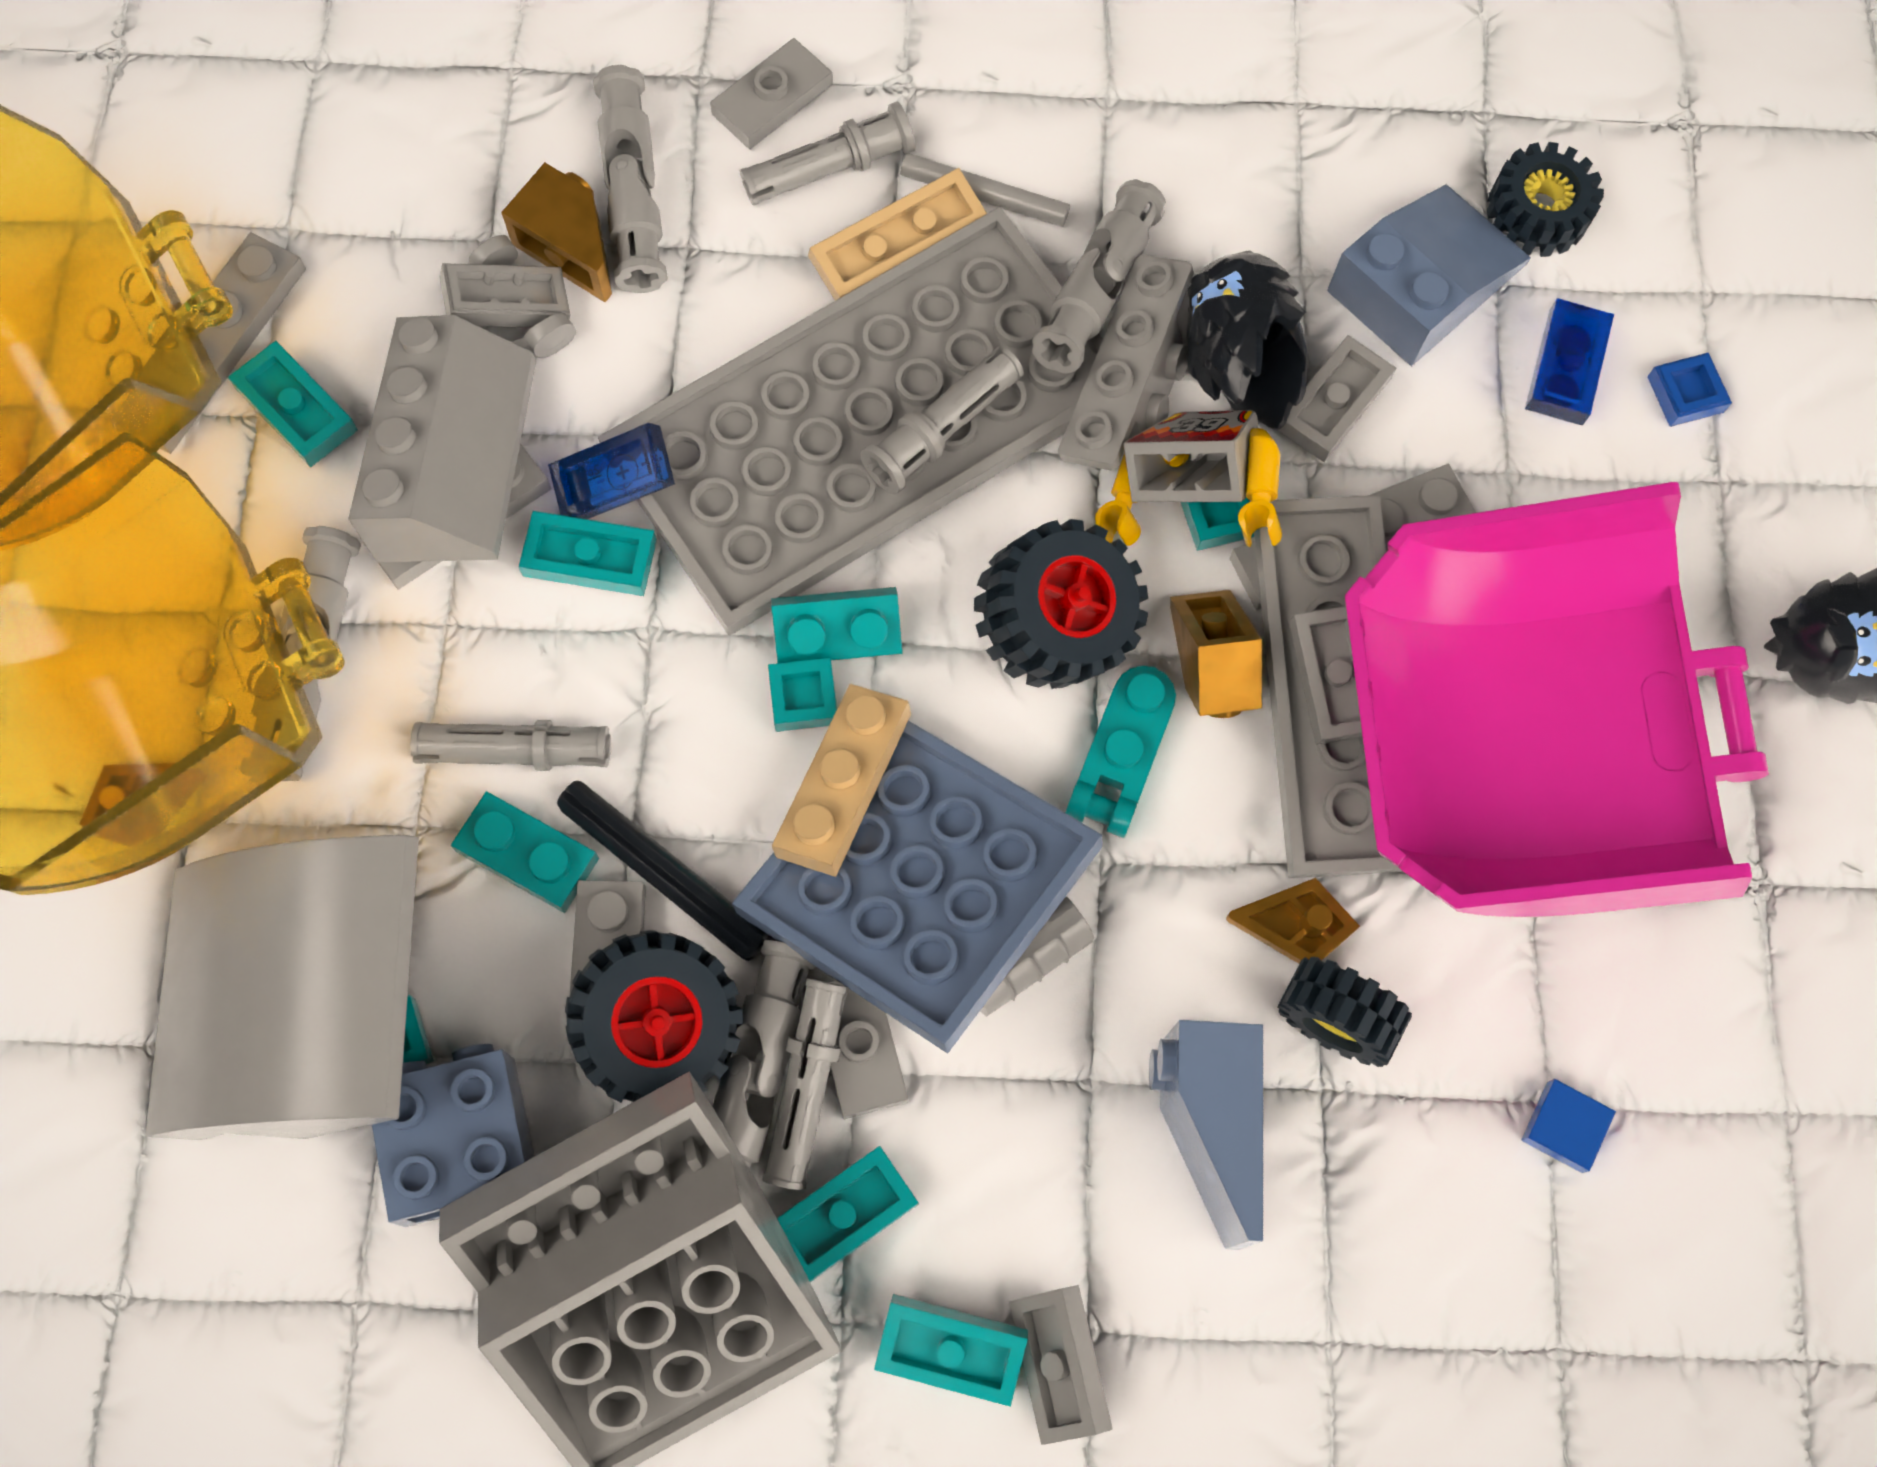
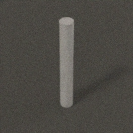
(991, 190)

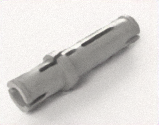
(502, 744)
(805, 1084)

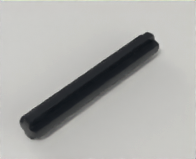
(661, 869)

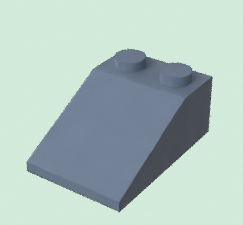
(1424, 271)
(1215, 1113)

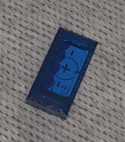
(612, 473)

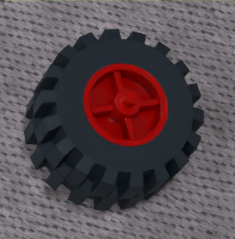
(1061, 604)
(651, 1014)

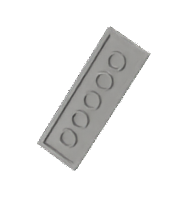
(1326, 784)

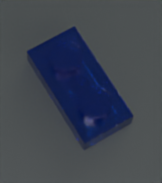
(1569, 362)

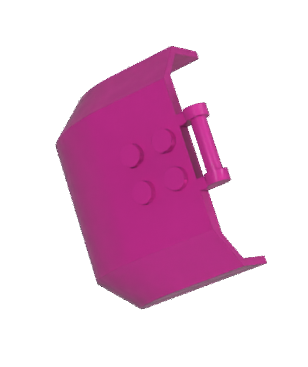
(1547, 711)

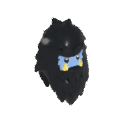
(1248, 336)
(1831, 639)

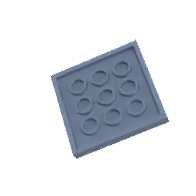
(934, 890)

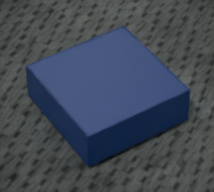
(1689, 389)
(1568, 1126)

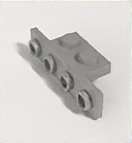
(1133, 365)

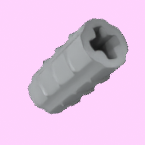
(1055, 944)

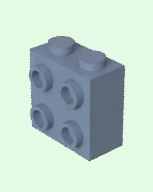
(452, 1133)

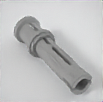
(852, 147)
(924, 433)

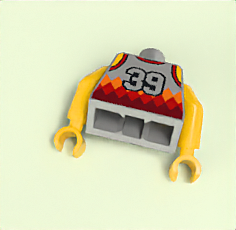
(1198, 460)

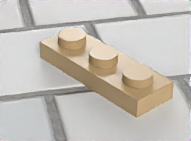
(895, 233)
(842, 780)

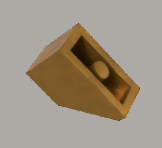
(560, 227)
(1218, 653)

